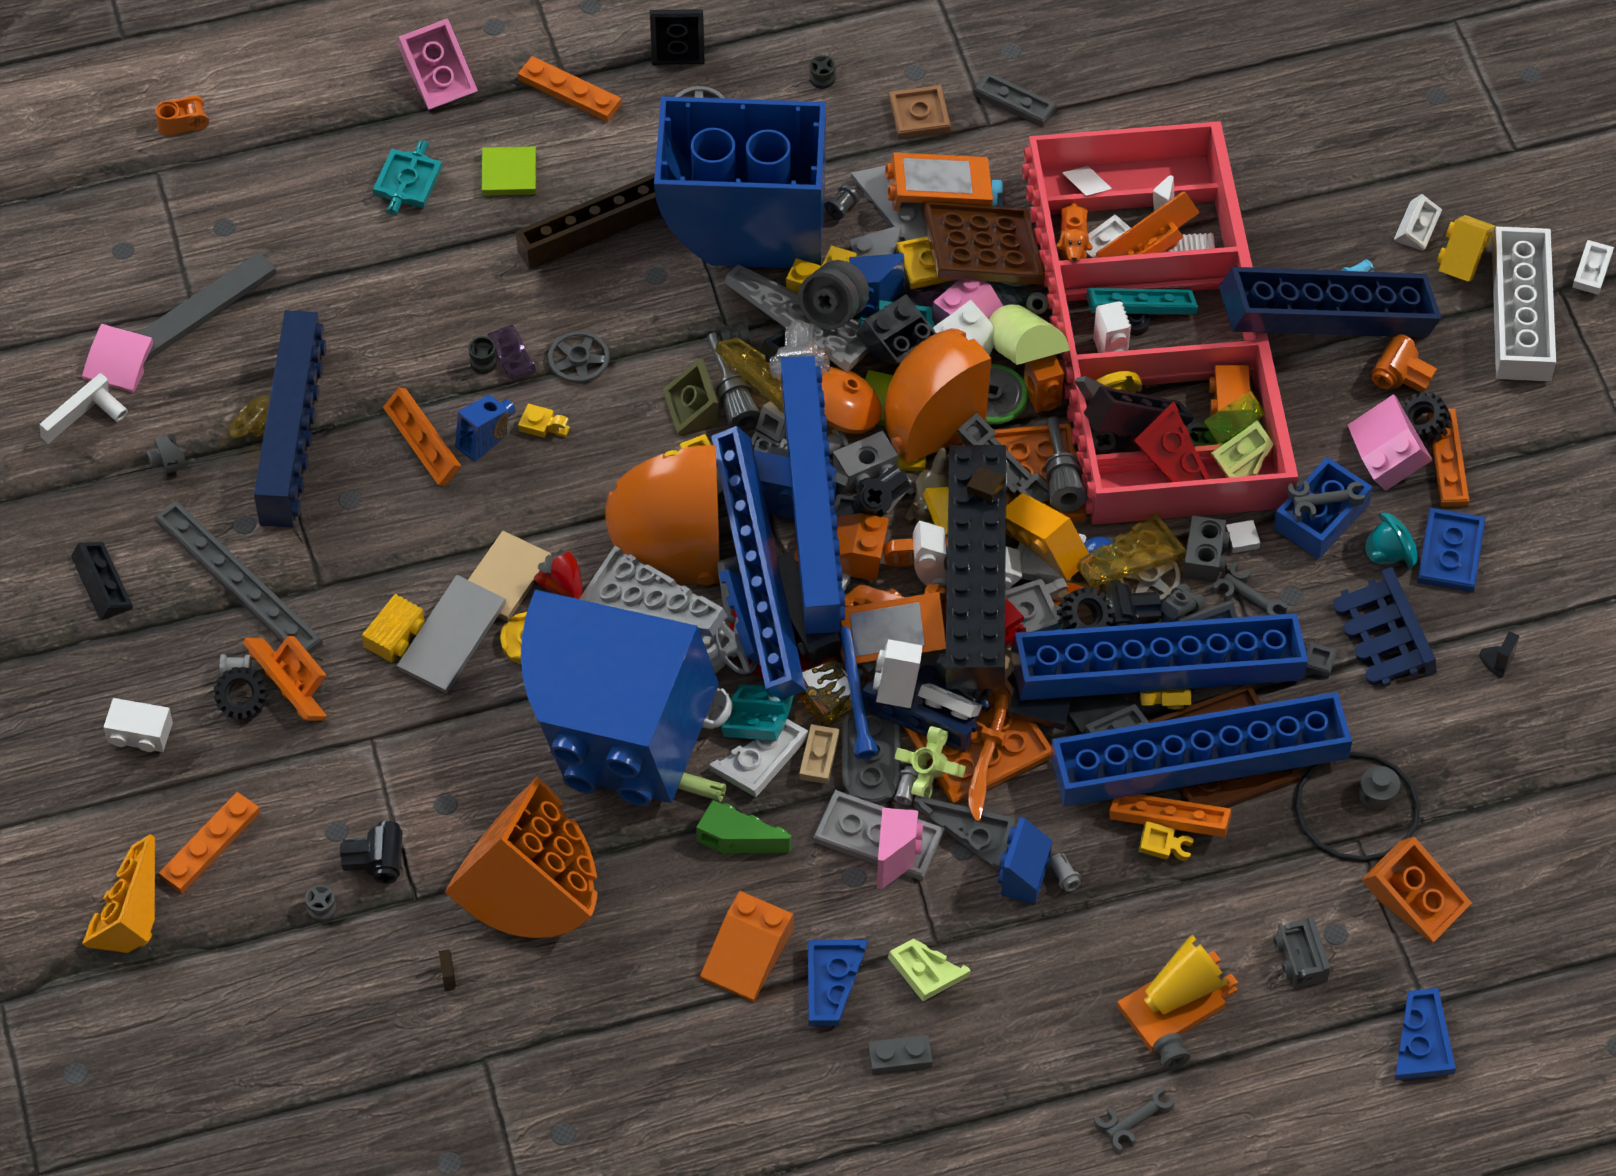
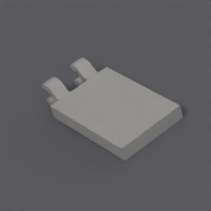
(1036, 604)

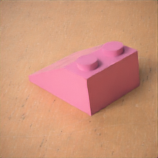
(436, 64)
(1388, 443)

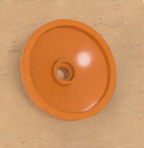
(850, 402)

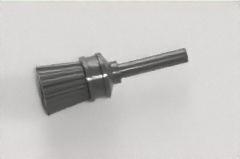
(734, 394)
(1063, 474)

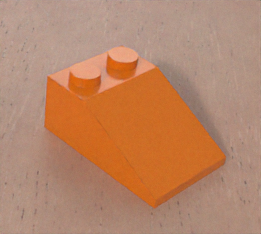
(860, 544)
(1416, 889)
(747, 946)

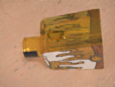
(827, 692)

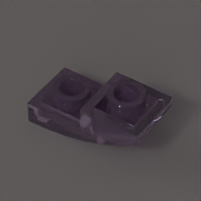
(512, 353)

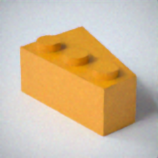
(1046, 534)

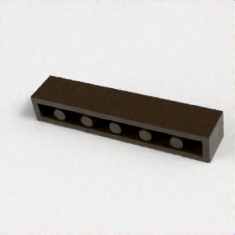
(588, 222)

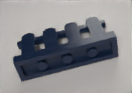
(1396, 639)
(922, 716)

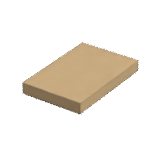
(509, 570)

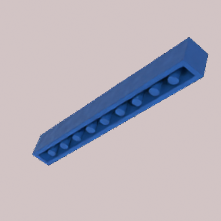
(758, 563)

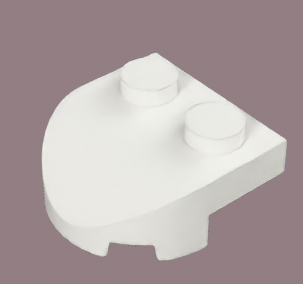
(972, 322)

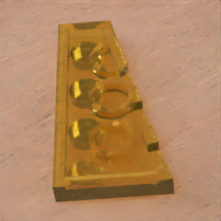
(752, 368)
(1139, 550)

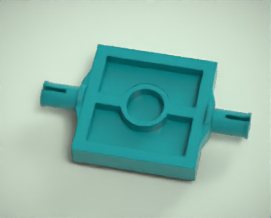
(407, 178)

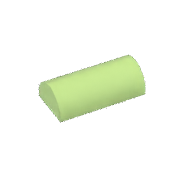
(1024, 335)

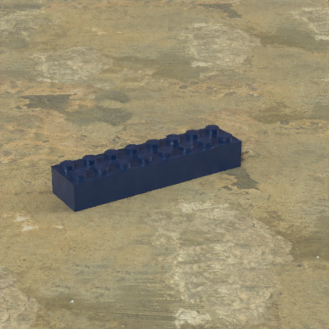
(1329, 302)
(289, 419)

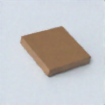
(919, 112)

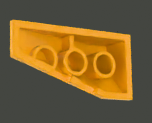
(130, 903)

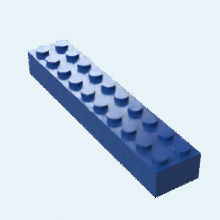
(812, 495)
(1158, 656)
(1200, 749)

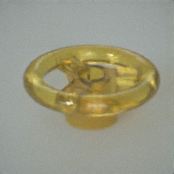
(252, 416)

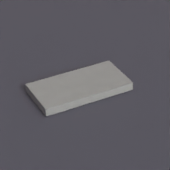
(451, 634)
(855, 828)

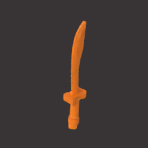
(992, 737)

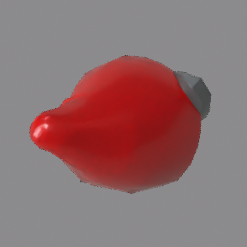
(560, 575)

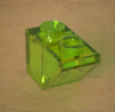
(1234, 417)

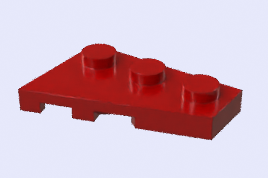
(1170, 447)

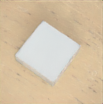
(1243, 536)

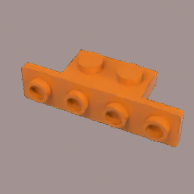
(1156, 231)
(292, 672)

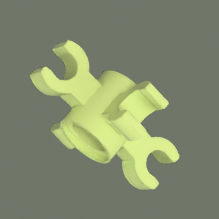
(936, 740)

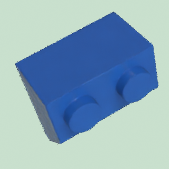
(883, 277)

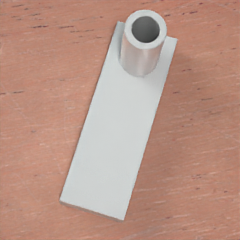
(92, 393)

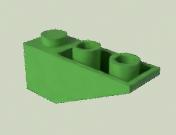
(734, 832)

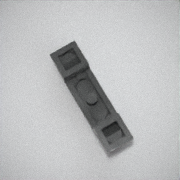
(979, 432)

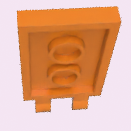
(1152, 1025)

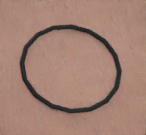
(1348, 856)

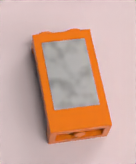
(938, 179)
(907, 619)

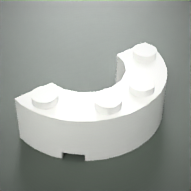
(931, 556)

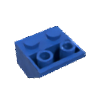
(1024, 862)

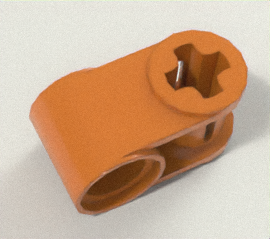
(179, 115)

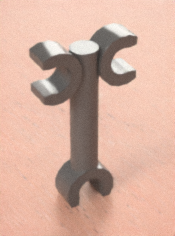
(1305, 502)
(1236, 582)
(1119, 1130)

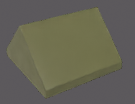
(692, 400)

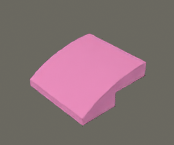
(118, 357)

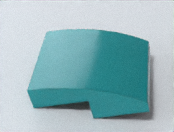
(756, 714)

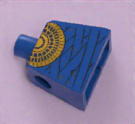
(482, 426)

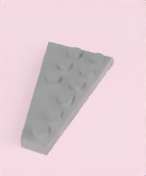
(909, 216)
(783, 306)
(643, 589)

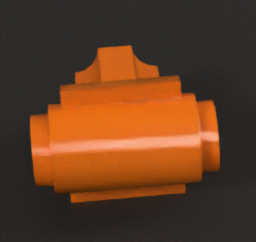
(1401, 366)

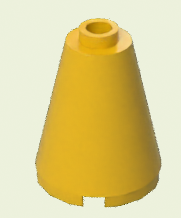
(1184, 979)

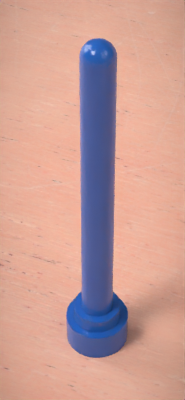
(865, 745)

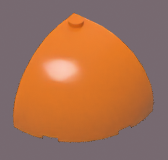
(936, 393)
(669, 515)
(529, 870)

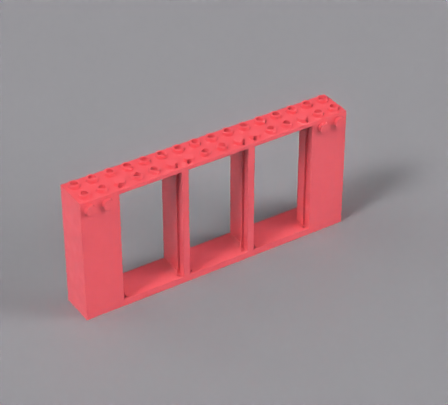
(1133, 165)

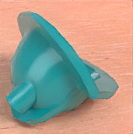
(1391, 542)

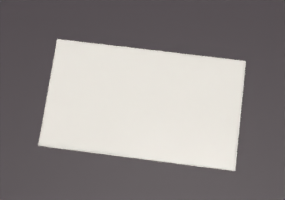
(1087, 180)

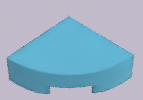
(997, 190)

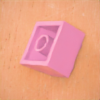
(960, 293)
(898, 844)

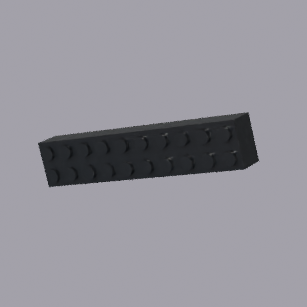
(975, 573)

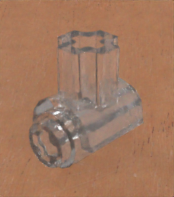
(798, 343)

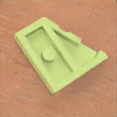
(1244, 452)
(926, 969)

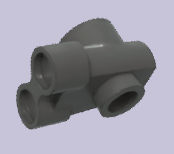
(1180, 603)

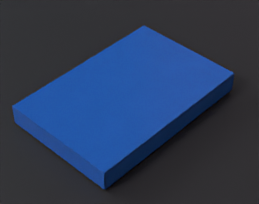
(1451, 550)

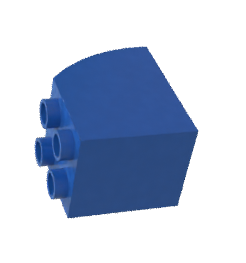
(743, 179)
(616, 694)

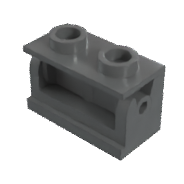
(1302, 953)

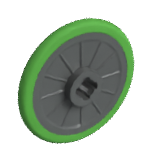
(1007, 395)

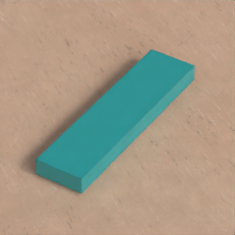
(1144, 300)

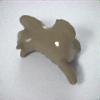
(927, 479)

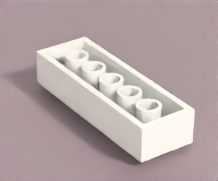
(1523, 304)

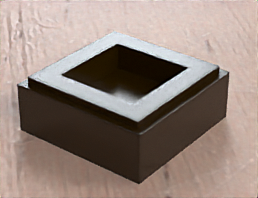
(986, 483)
(447, 970)

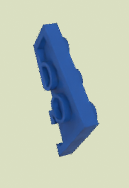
(738, 601)
(831, 977)
(1424, 1038)

